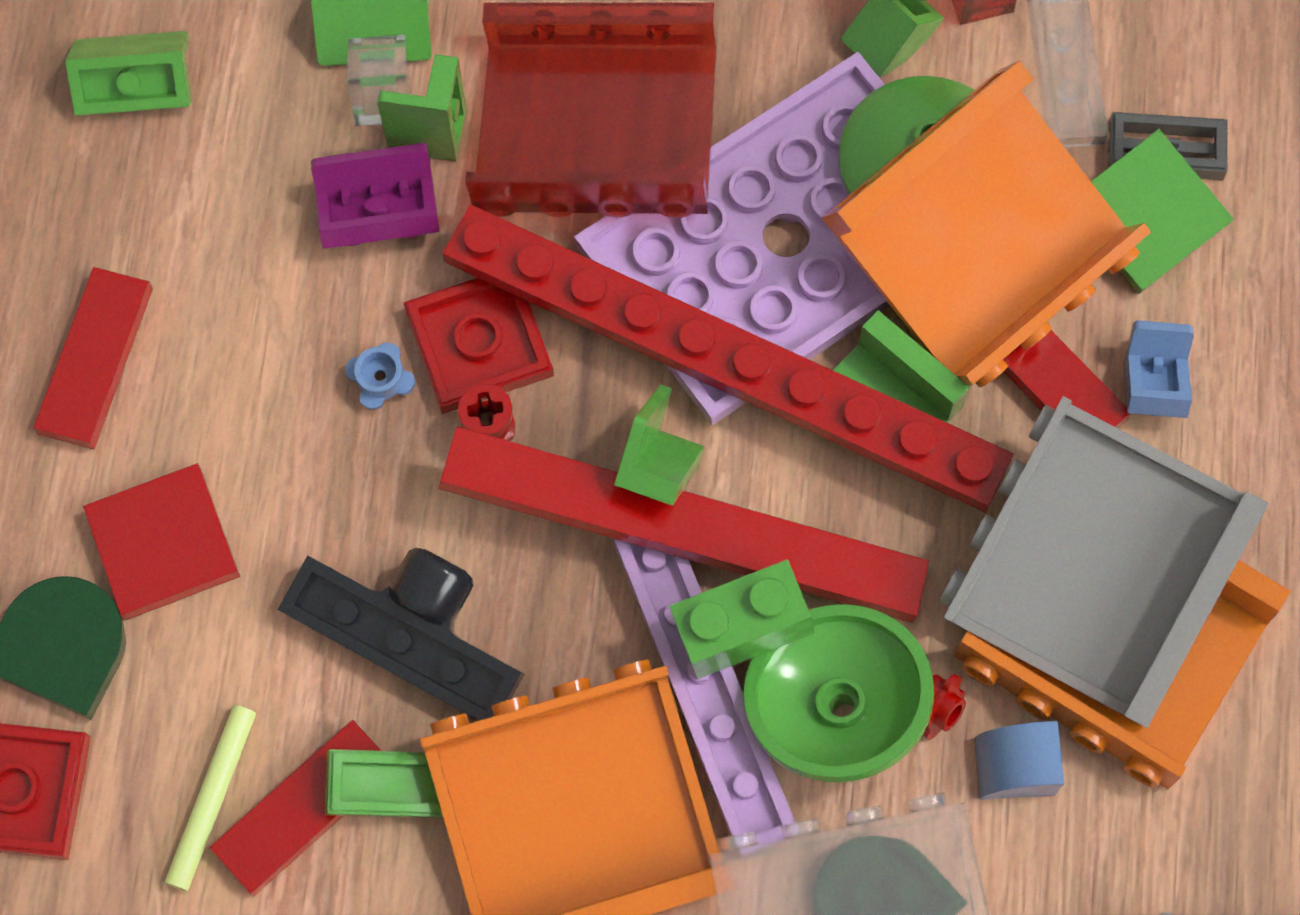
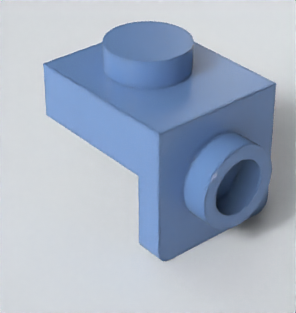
(1158, 369)

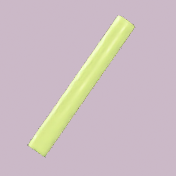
(210, 798)

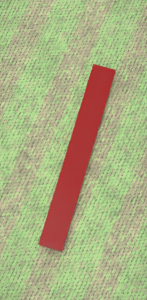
(690, 529)

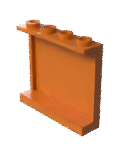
(575, 801)

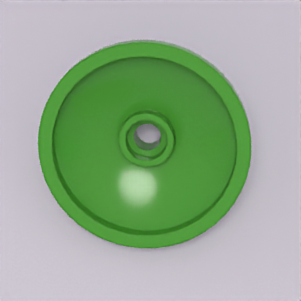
(891, 121)
(850, 660)

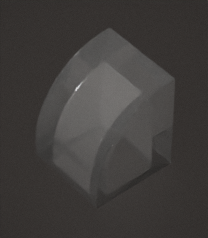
(372, 67)

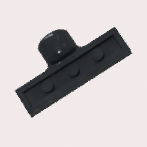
(406, 628)

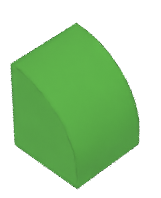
(891, 31)

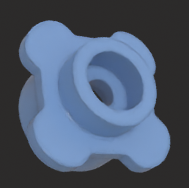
(379, 359)

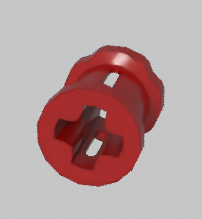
(498, 402)

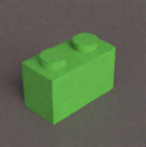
(742, 619)

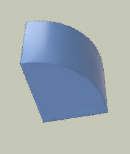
(1019, 761)

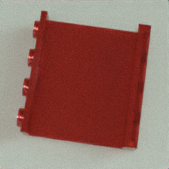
(596, 109)

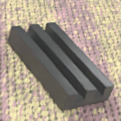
(1217, 153)

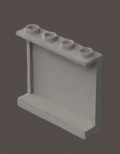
(1102, 561)

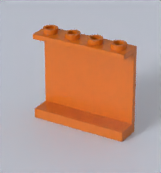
(983, 230)
(1211, 666)

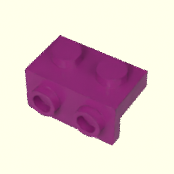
(375, 195)

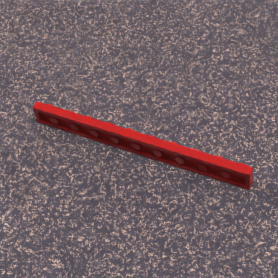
(729, 358)

